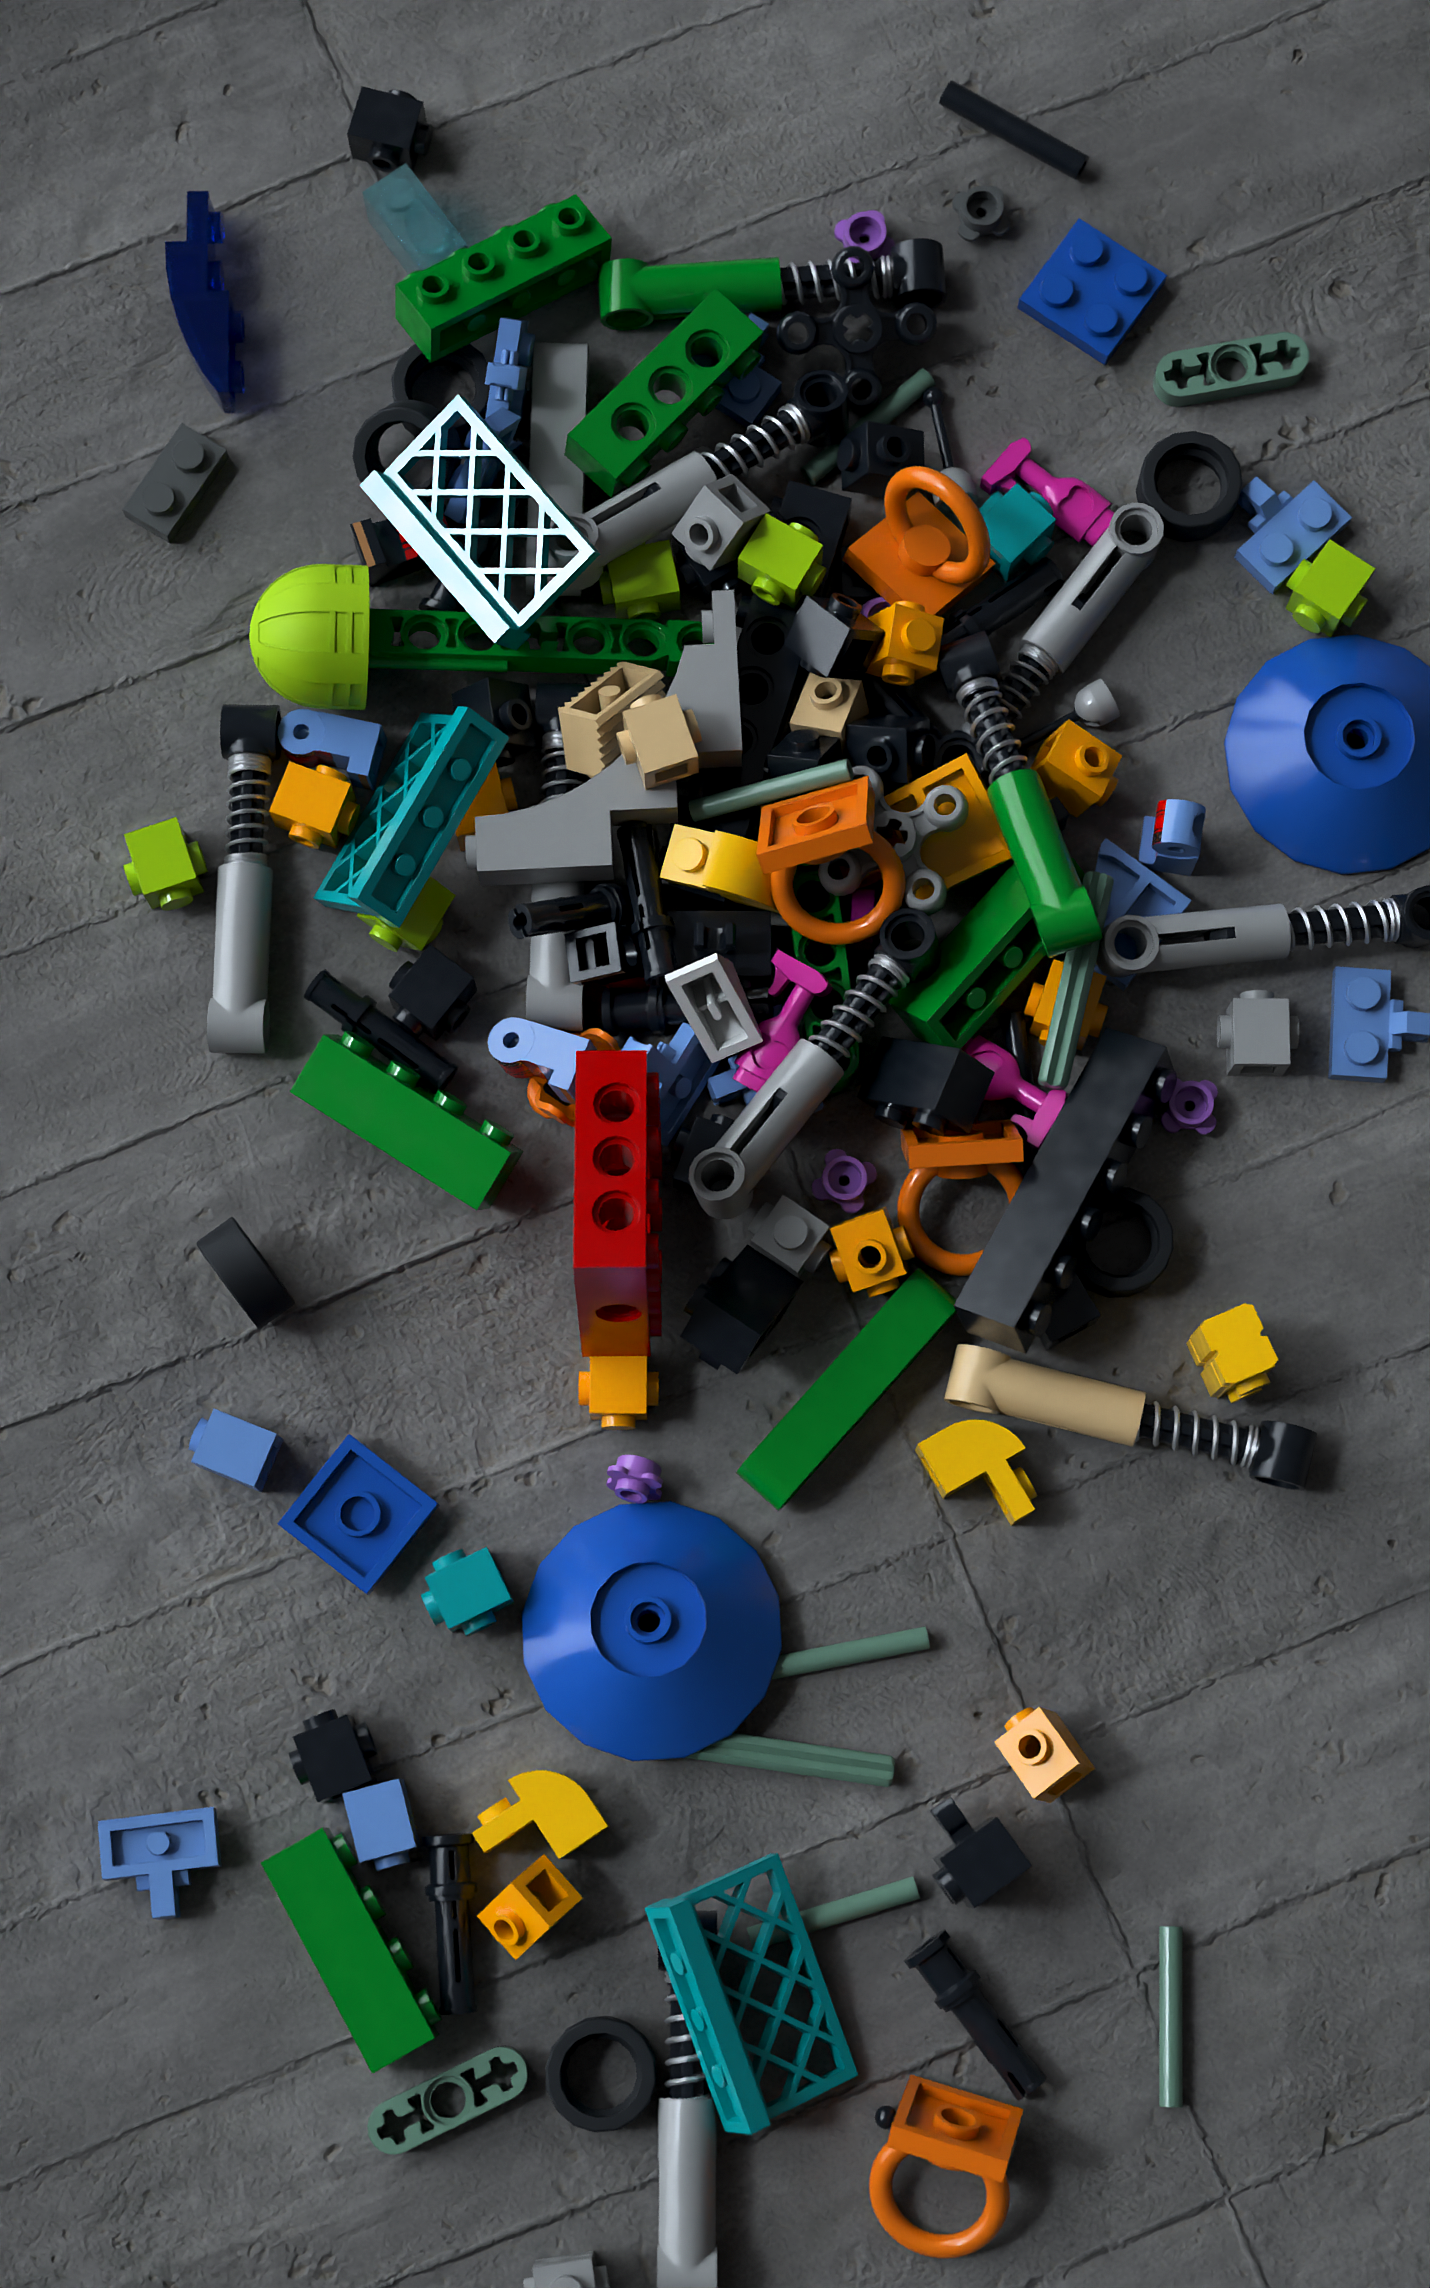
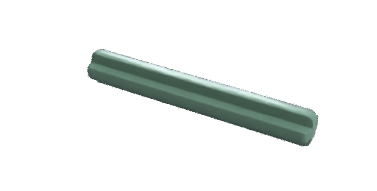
(1073, 993)
(801, 1759)

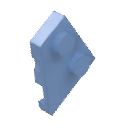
(1134, 892)

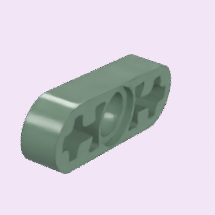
(1271, 376)
(402, 2105)

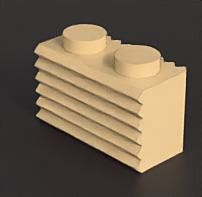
(596, 716)

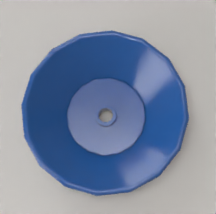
(1303, 779)
(665, 1687)

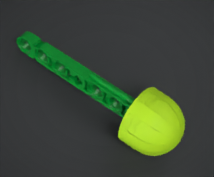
(320, 637)

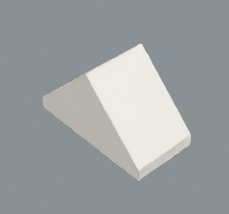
(715, 1006)

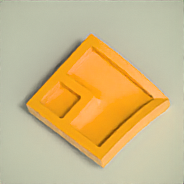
(963, 852)

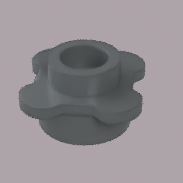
(981, 198)

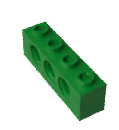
(710, 329)

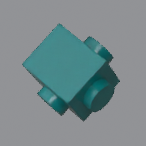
(1018, 529)
(466, 1591)

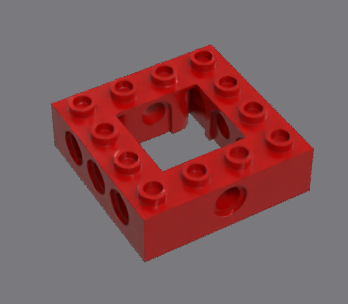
(617, 1203)

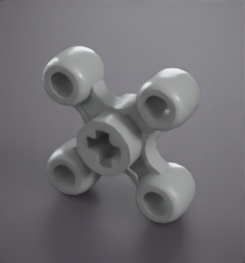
(915, 829)

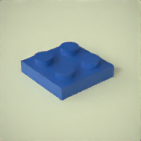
(1092, 291)
(358, 1514)

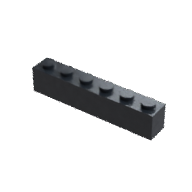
(1066, 1191)

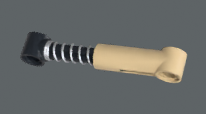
(998, 1384)

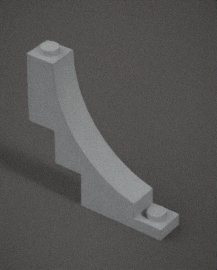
(573, 833)

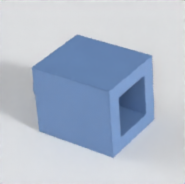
(235, 1449)
(382, 1823)

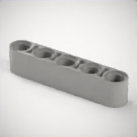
(557, 407)

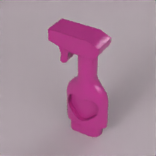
(1075, 505)
(781, 1032)
(1009, 1084)

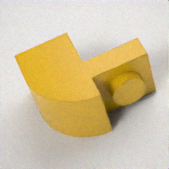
(718, 865)
(976, 1451)
(551, 1801)

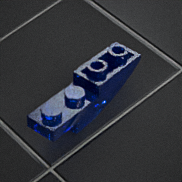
(201, 304)

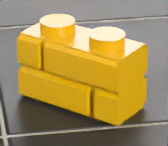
(1233, 1353)

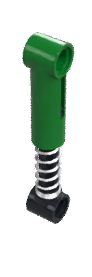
(638, 293)
(1019, 800)

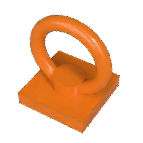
(918, 550)
(816, 831)
(955, 1155)
(955, 2134)

